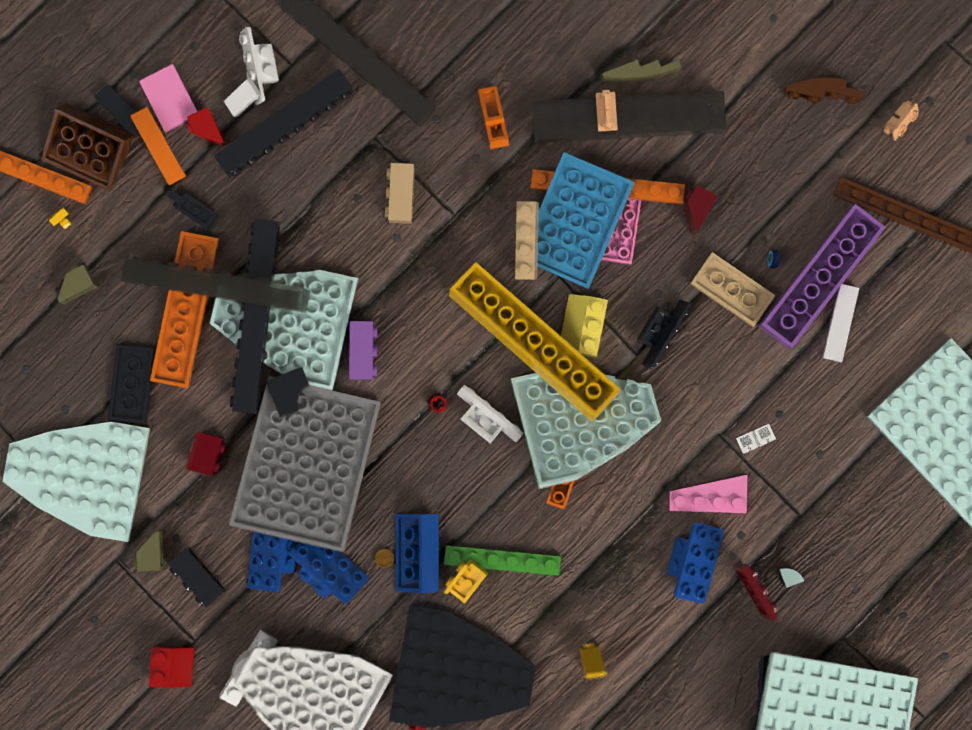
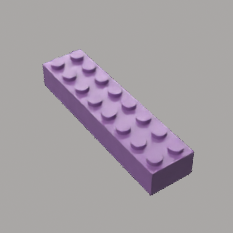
(821, 276)

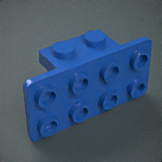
(268, 561)
(695, 561)
(328, 571)

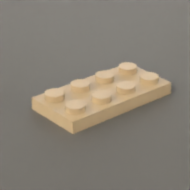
(732, 289)

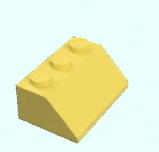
(584, 323)

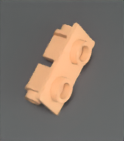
(606, 111)
(898, 126)

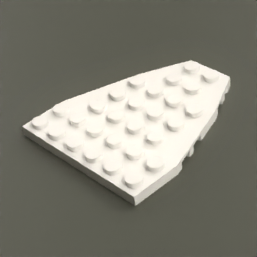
(311, 688)

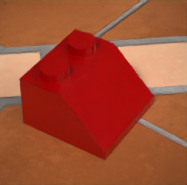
(171, 666)

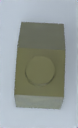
(76, 283)
(151, 554)

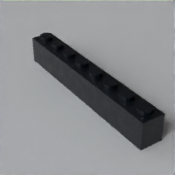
(284, 123)

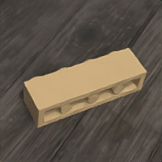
(526, 240)

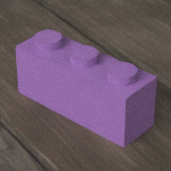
(362, 350)

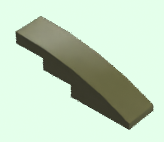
(633, 72)

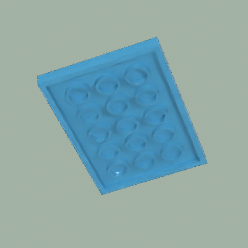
(579, 218)

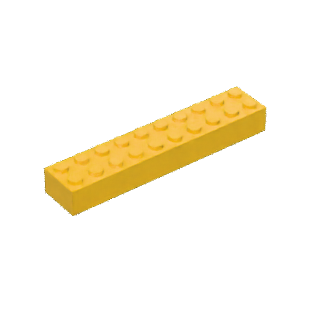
(534, 342)

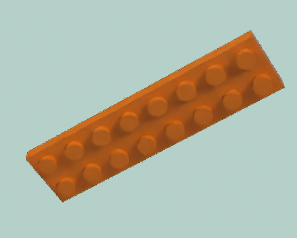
(183, 316)

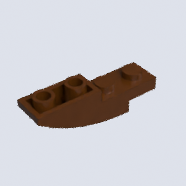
(815, 89)

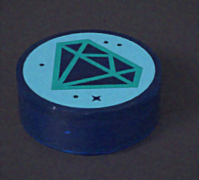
(773, 258)

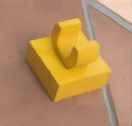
(60, 217)

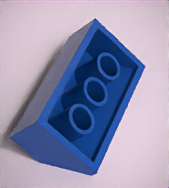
(417, 553)

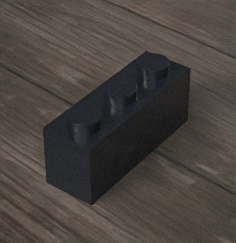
(196, 577)

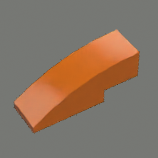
(493, 117)

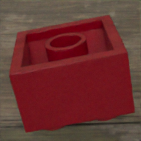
(697, 207)
(206, 454)

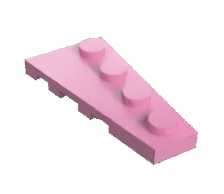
(717, 496)

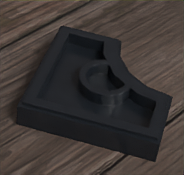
(286, 390)

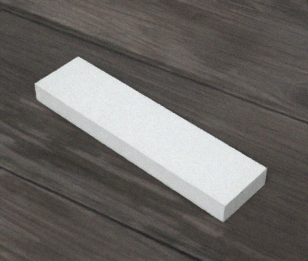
(840, 323)

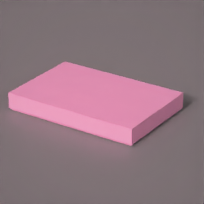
(168, 97)

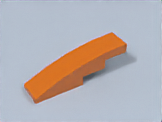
(158, 145)

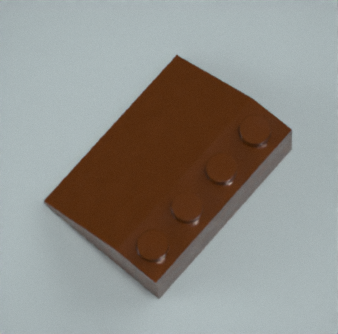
(86, 146)

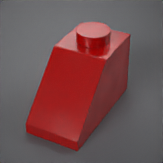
(205, 127)

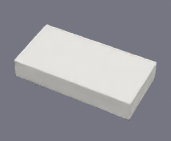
(242, 97)

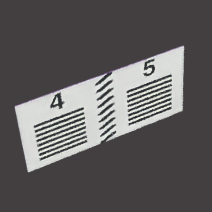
(756, 438)

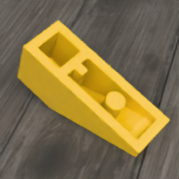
(592, 660)

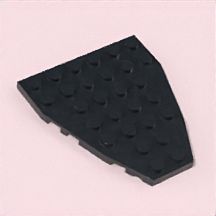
(456, 673)

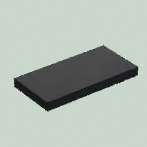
(131, 384)

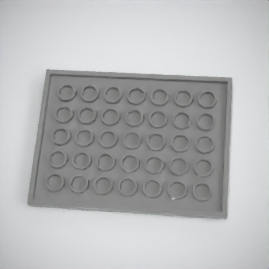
(306, 468)

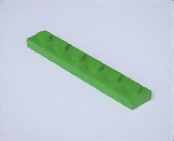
(504, 560)

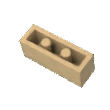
(400, 193)

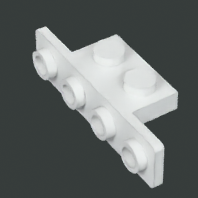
(259, 62)
(485, 419)

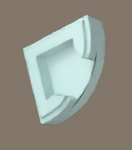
(790, 577)

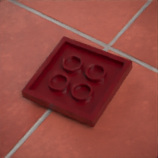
(756, 591)

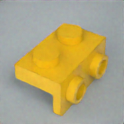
(467, 580)

